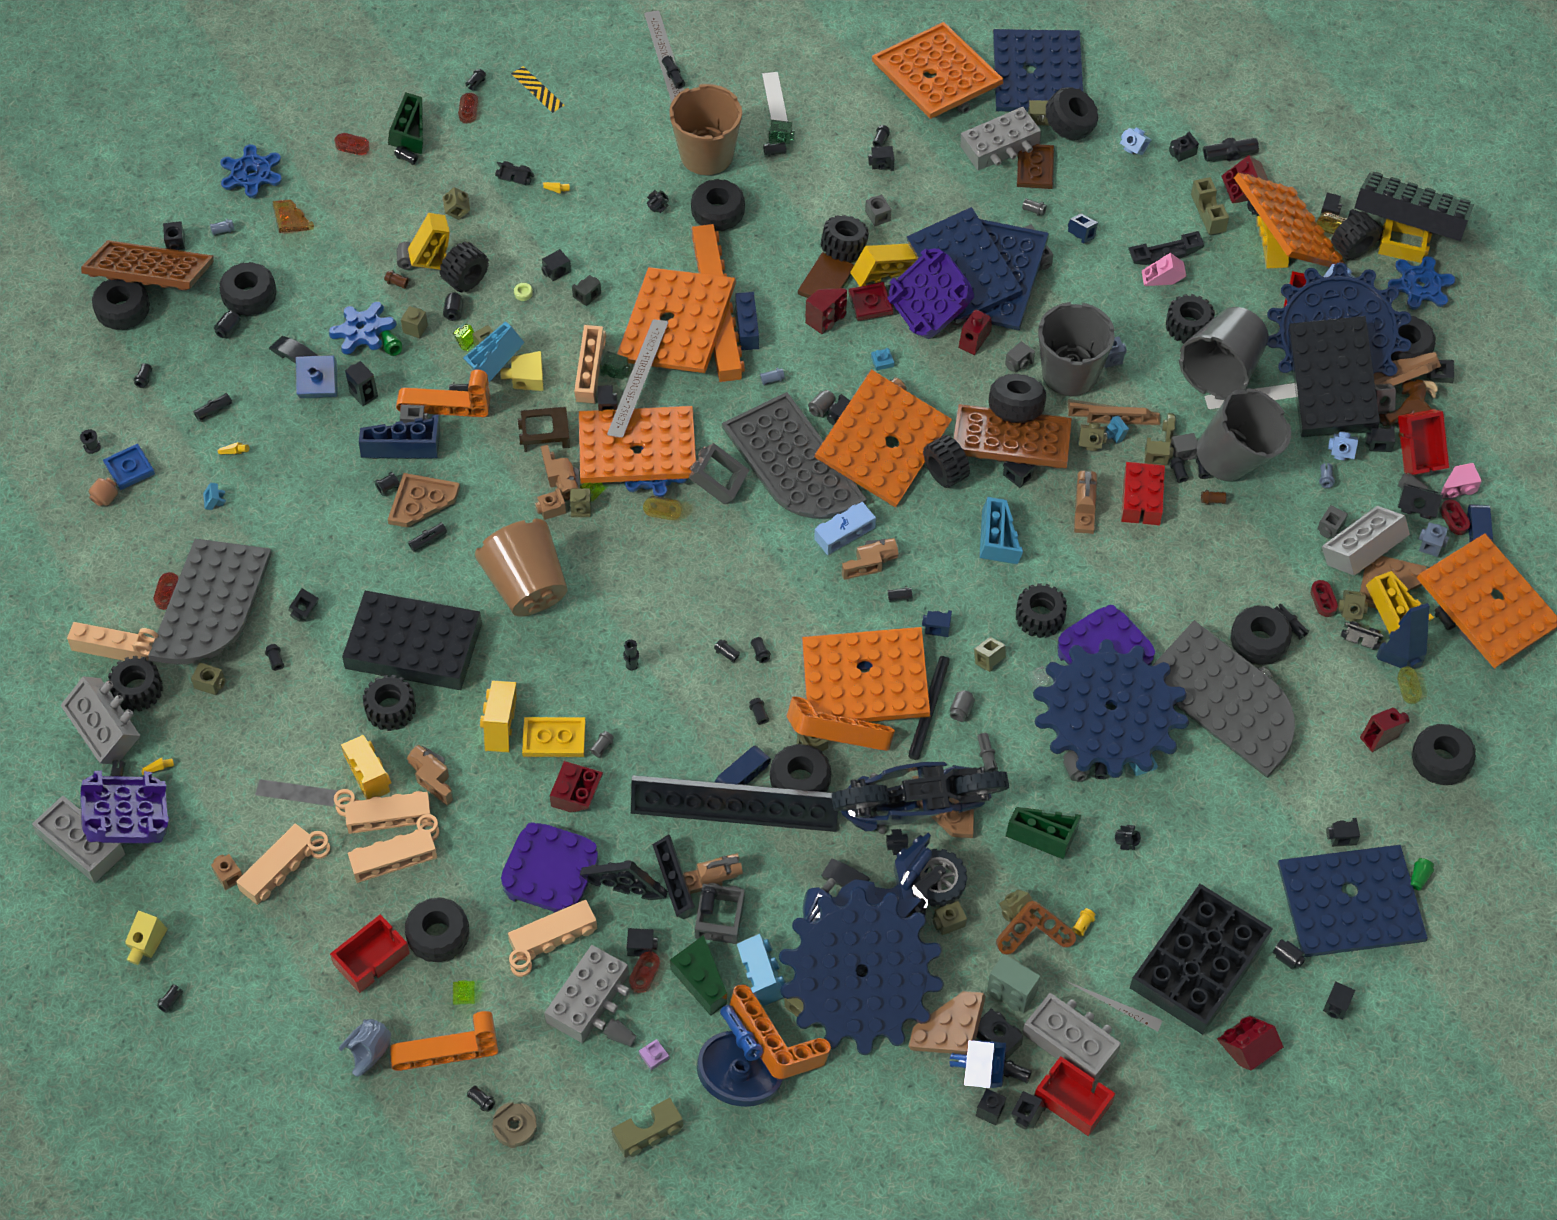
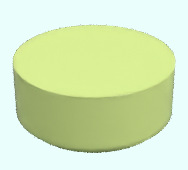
(523, 291)

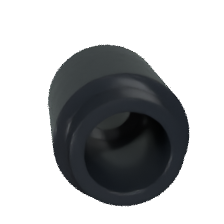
(453, 306)
(227, 324)
(1289, 954)

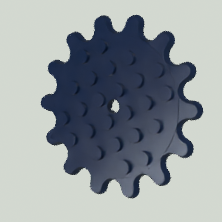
(1343, 298)
(1103, 735)
(828, 979)

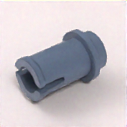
(222, 227)
(772, 376)
(1326, 476)

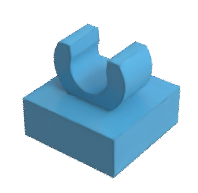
(882, 359)
(1117, 429)
(211, 496)

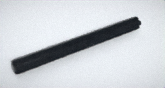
(933, 694)

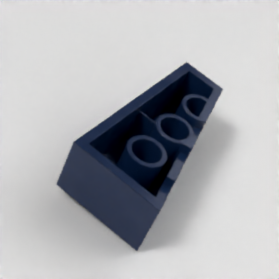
(401, 439)

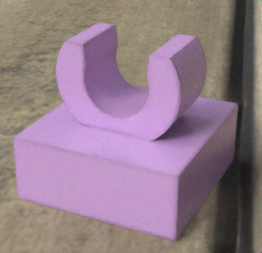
(653, 1054)

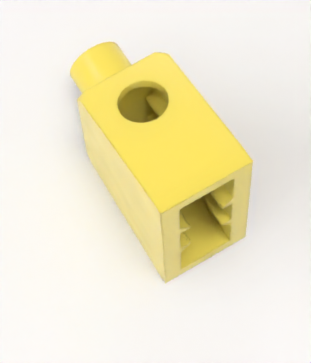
(525, 372)
(144, 937)

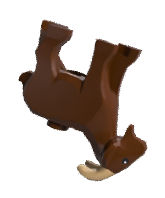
(1414, 403)

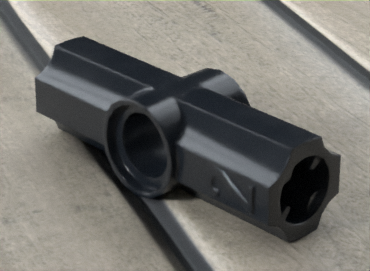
(1231, 149)

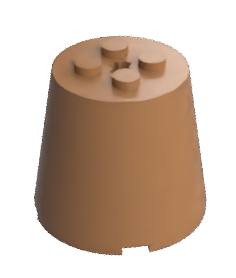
(706, 127)
(523, 566)

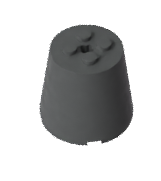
(1074, 347)
(1224, 352)
(1243, 435)

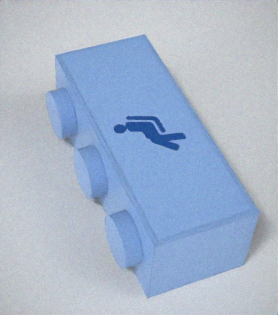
(844, 528)

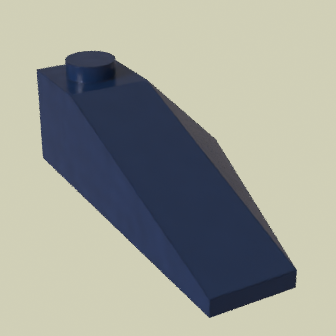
(1409, 642)

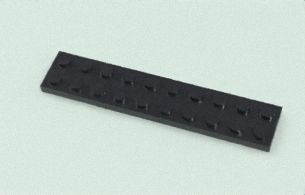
(733, 803)

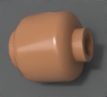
(103, 491)

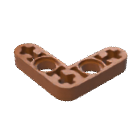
(1031, 922)

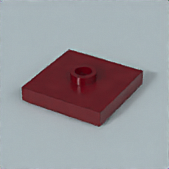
(870, 301)

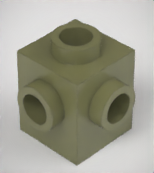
(456, 203)
(1089, 430)
(1350, 599)
(1014, 903)

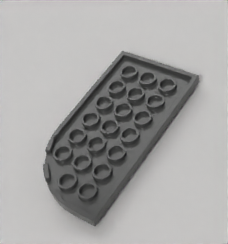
(781, 452)
(210, 601)
(1231, 698)

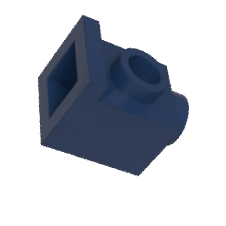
(1082, 227)
(937, 623)

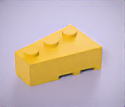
(430, 242)
(1273, 253)
(882, 261)
(1391, 599)
(498, 712)
(366, 767)

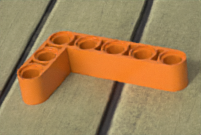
(447, 402)
(836, 728)
(448, 1048)
(777, 1057)

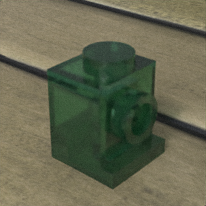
(781, 132)
(614, 366)

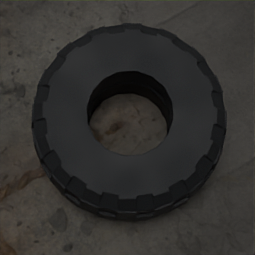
(1071, 113)
(718, 192)
(252, 300)
(120, 315)
(1421, 337)
(1017, 398)
(1257, 649)
(801, 758)
(1439, 769)
(439, 947)

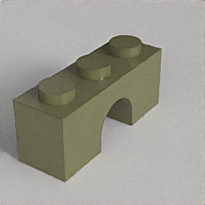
(1213, 215)
(633, 1139)

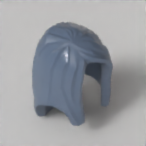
(367, 1044)

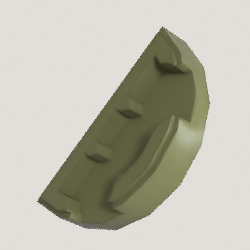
(1169, 427)

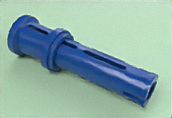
(744, 1038)

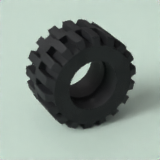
(1356, 235)
(844, 238)
(464, 267)
(1188, 307)
(946, 461)
(1041, 597)
(132, 670)
(389, 716)

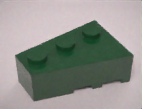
(408, 124)
(1043, 830)
(700, 975)

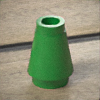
(391, 343)
(1421, 873)

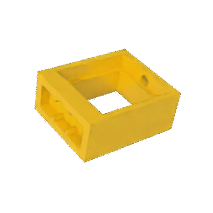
(1401, 250)

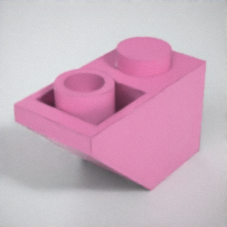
(1164, 271)
(1462, 481)

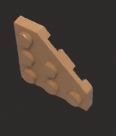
(420, 498)
(1403, 570)
(955, 823)
(950, 1025)

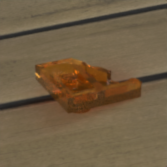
(290, 218)

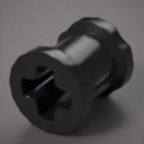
(90, 441)
(387, 483)

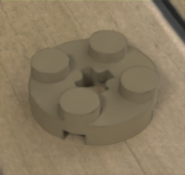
(520, 1135)

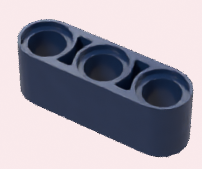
(1480, 521)
(745, 767)

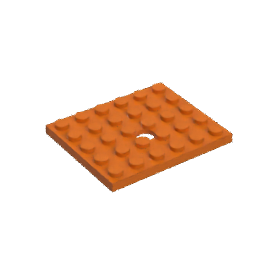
(939, 51)
(1278, 208)
(698, 311)
(661, 431)
(858, 441)
(1464, 589)
(889, 690)

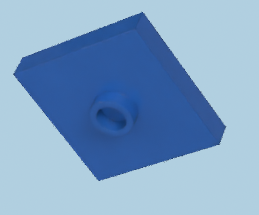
(128, 466)

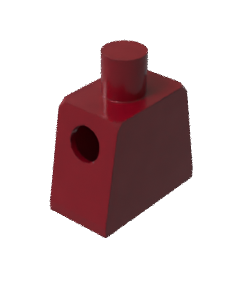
(977, 325)
(1384, 728)

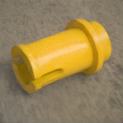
(1085, 919)

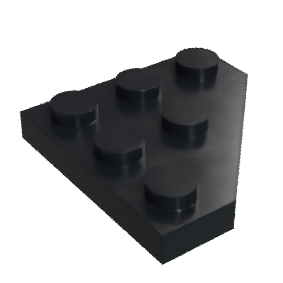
(624, 878)

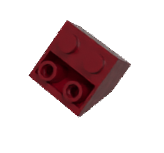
(1247, 166)
(825, 308)
(574, 787)
(1251, 1042)

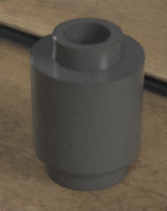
(403, 258)
(821, 403)
(962, 705)
(1070, 764)

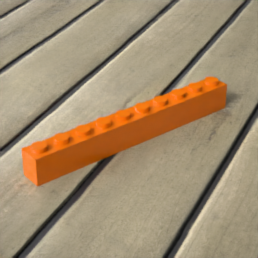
(709, 262)

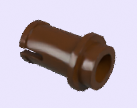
(396, 279)
(1213, 497)

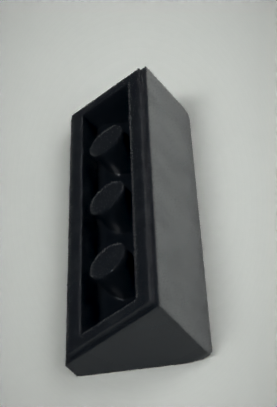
(673, 877)

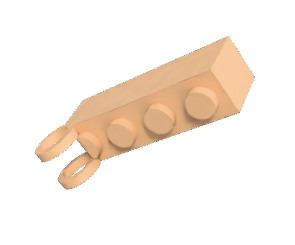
(589, 363)
(110, 642)
(382, 812)
(395, 853)
(280, 861)
(549, 933)

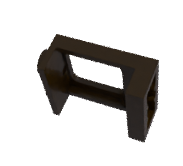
(560, 427)

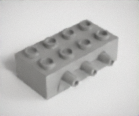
(1000, 139)
(1365, 540)
(101, 719)
(63, 831)
(588, 994)
(1072, 1036)

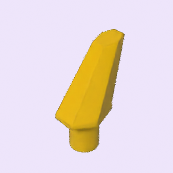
(556, 186)
(236, 448)
(158, 765)

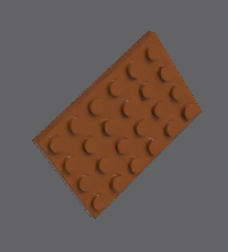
(147, 264)
(1034, 442)

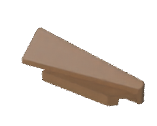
(1409, 369)
(1104, 413)

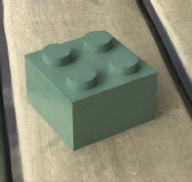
(1013, 983)

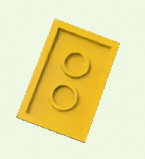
(554, 737)

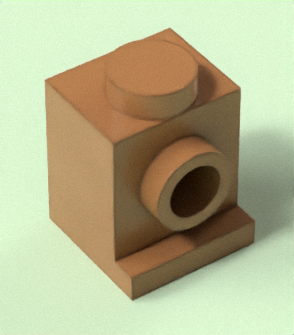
(551, 504)
(226, 870)

